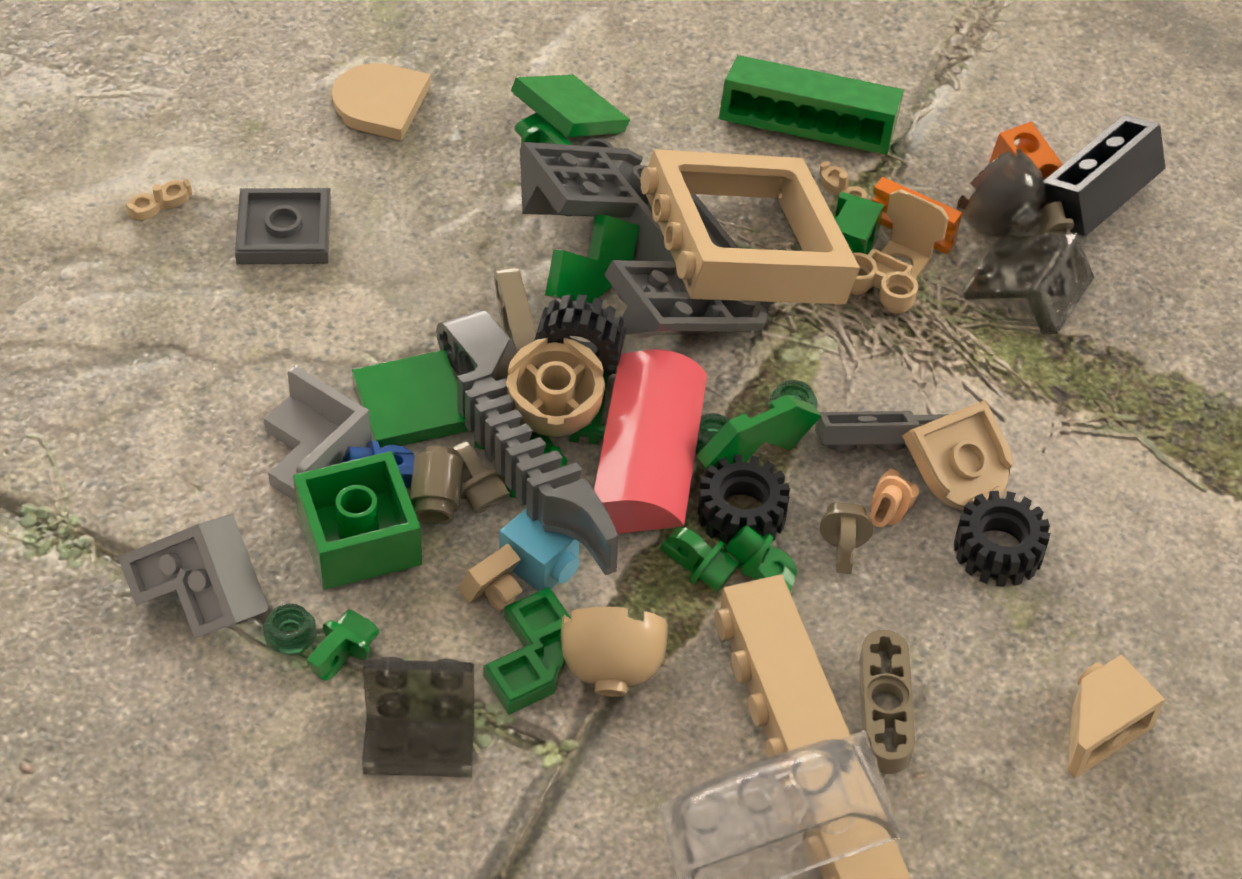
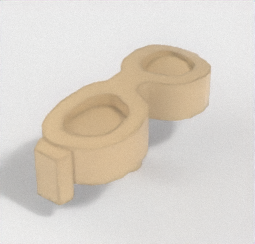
(836, 180)
(168, 196)

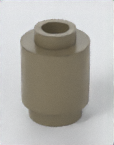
(436, 484)

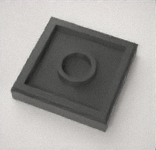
(283, 226)

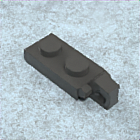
(884, 428)

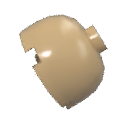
(556, 386)
(612, 649)

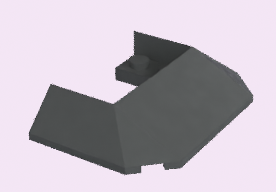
(607, 182)

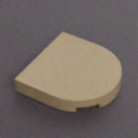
(380, 98)
(962, 455)

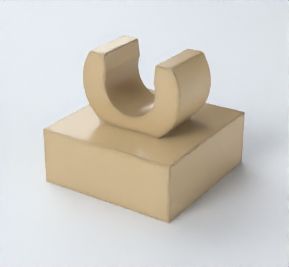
(493, 578)

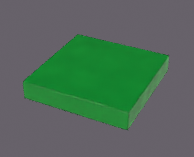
(570, 105)
(410, 399)

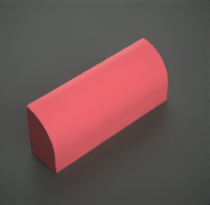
(651, 440)

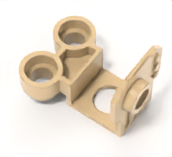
(913, 236)

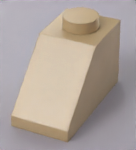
(1109, 712)

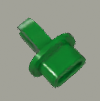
(538, 130)
(694, 554)
(760, 558)
(343, 639)

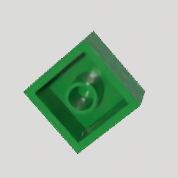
(358, 520)

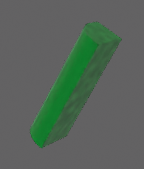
(811, 104)

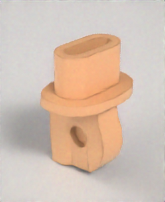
(892, 499)

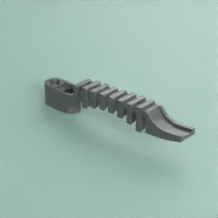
(553, 495)

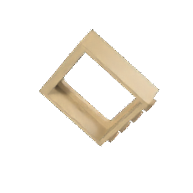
(815, 275)

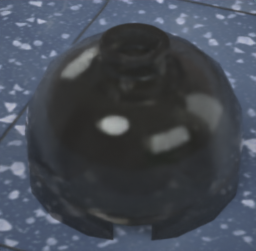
(1005, 197)

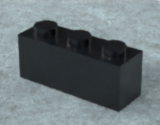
(1107, 172)

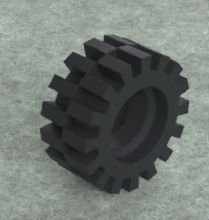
(585, 321)
(742, 479)
(998, 560)

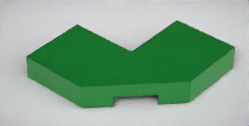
(583, 275)
(781, 426)
(537, 667)

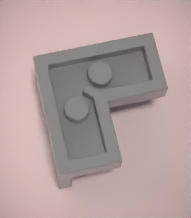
(316, 425)
(206, 569)

